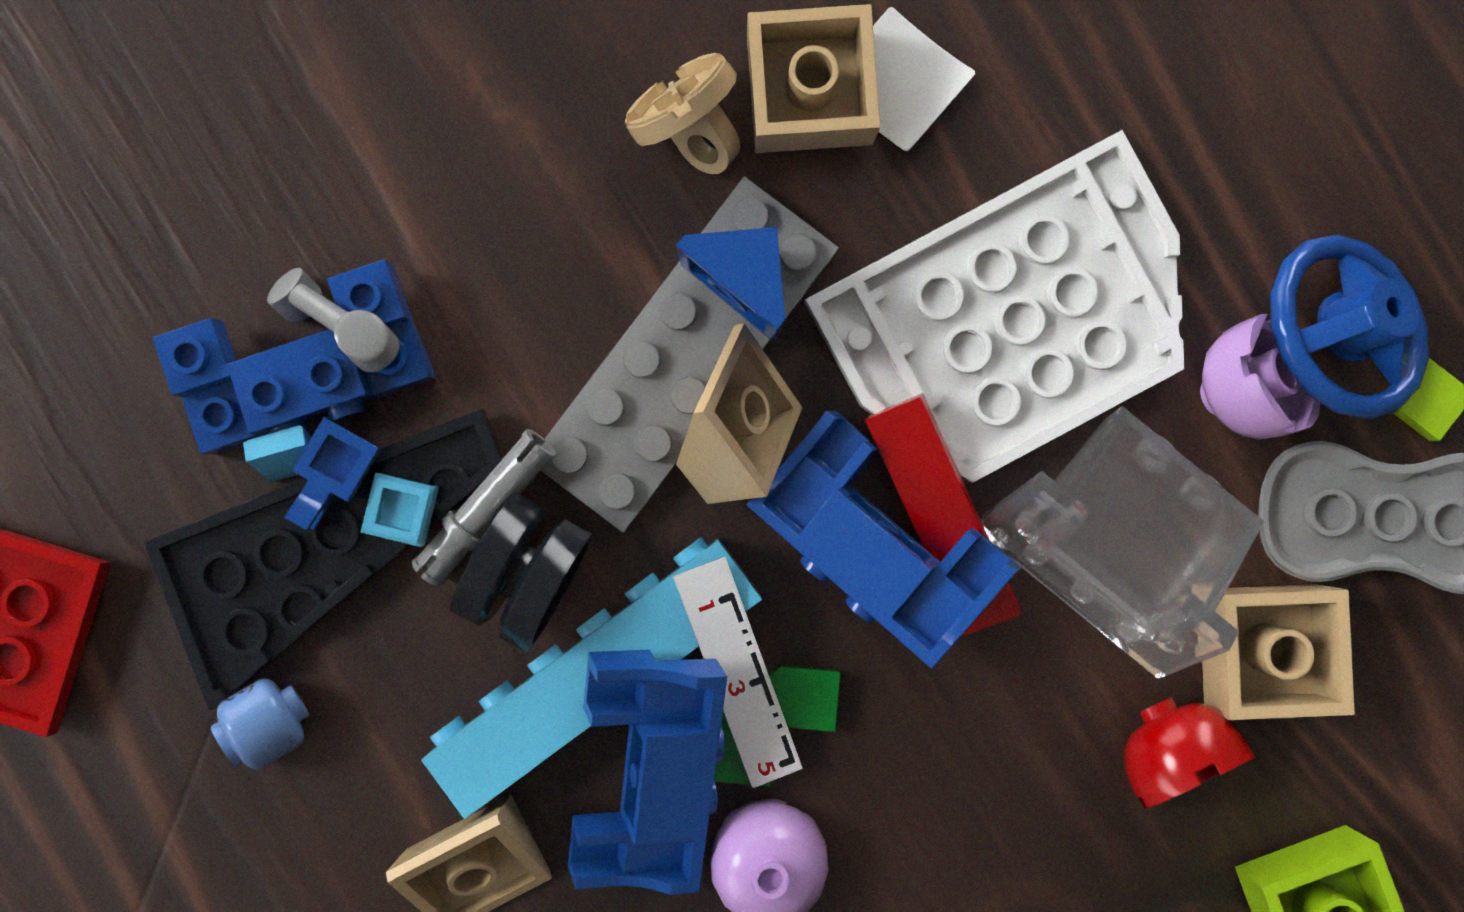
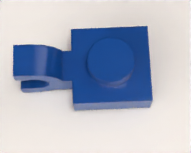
(332, 464)

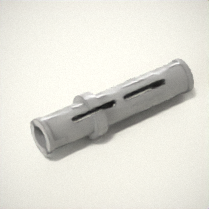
(466, 526)

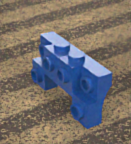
(295, 381)
(868, 554)
(668, 771)

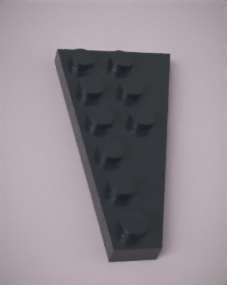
(257, 583)

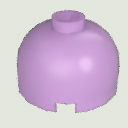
(1251, 385)
(768, 859)

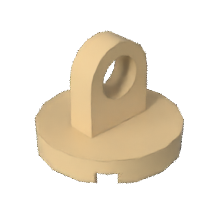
(689, 112)

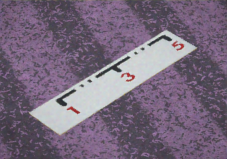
(749, 697)

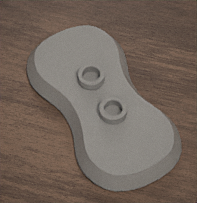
(1349, 515)

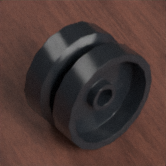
(514, 568)

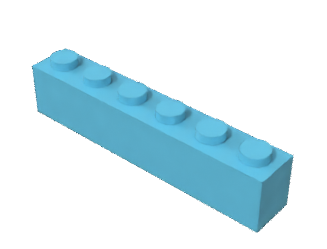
(547, 710)

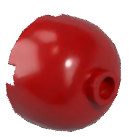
(1181, 750)

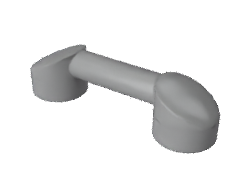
(357, 333)

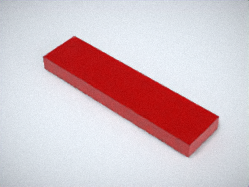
(932, 489)

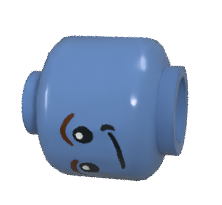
(260, 724)

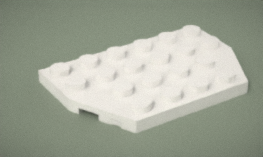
(1019, 310)

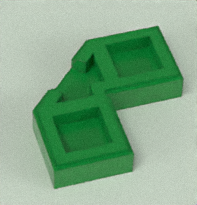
(807, 702)

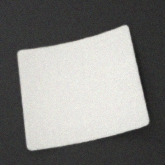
(912, 79)

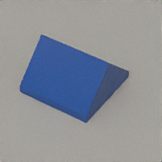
(741, 271)

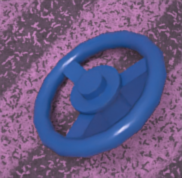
(1370, 318)

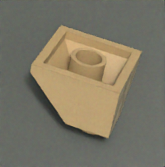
(739, 424)

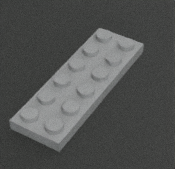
(638, 404)

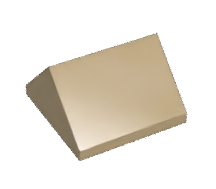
(472, 863)

